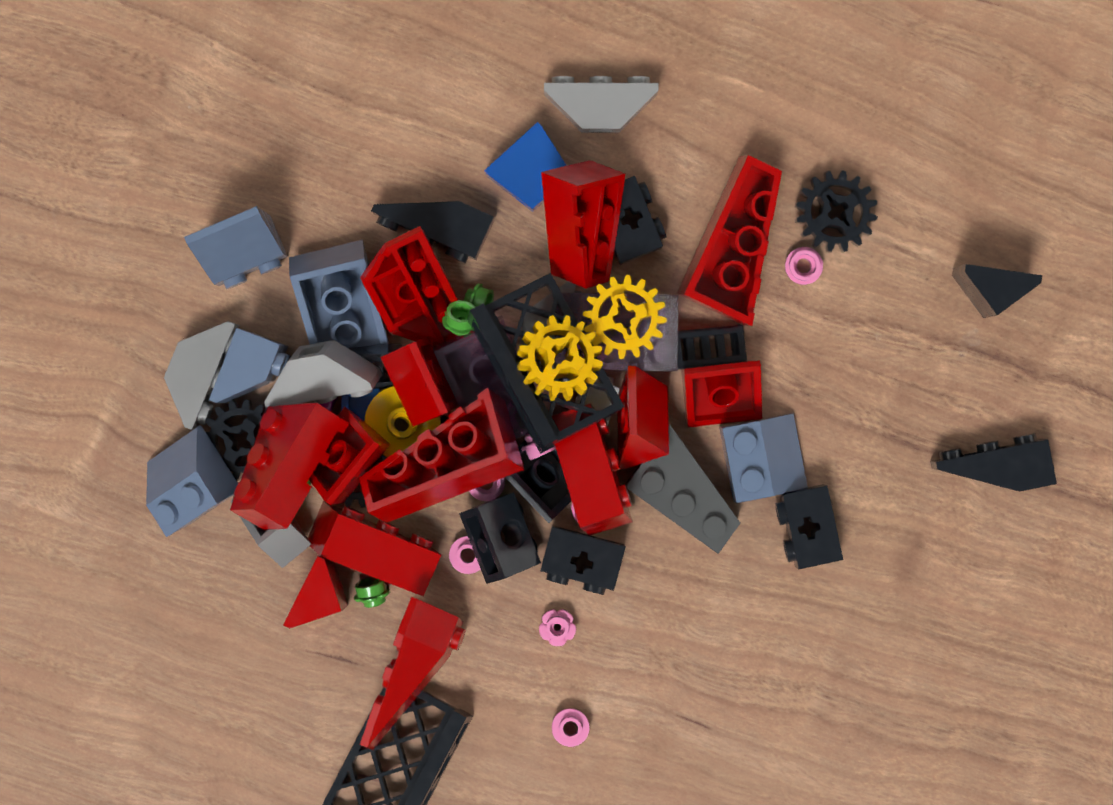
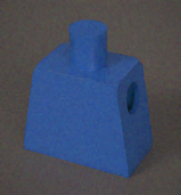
(521, 167)

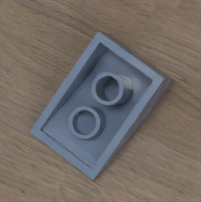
(238, 247)
(334, 298)

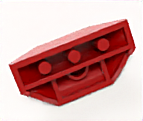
(410, 288)

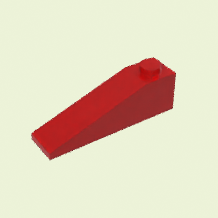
(423, 647)

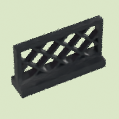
(505, 361)
(429, 769)

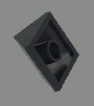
(993, 288)
(542, 483)

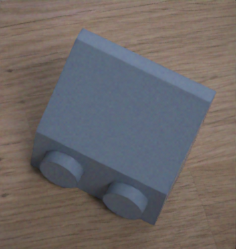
(248, 365)
(763, 458)
(187, 482)

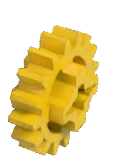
(608, 323)
(571, 367)

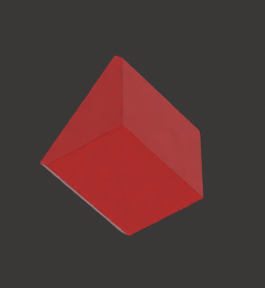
(419, 381)
(722, 393)
(644, 419)
(350, 458)
(319, 595)

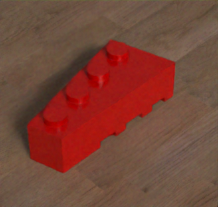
(733, 247)
(452, 459)

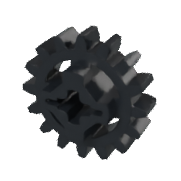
(847, 225)
(221, 428)

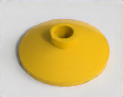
(382, 414)

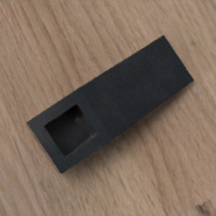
(446, 223)
(1014, 467)

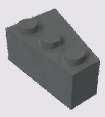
(685, 495)

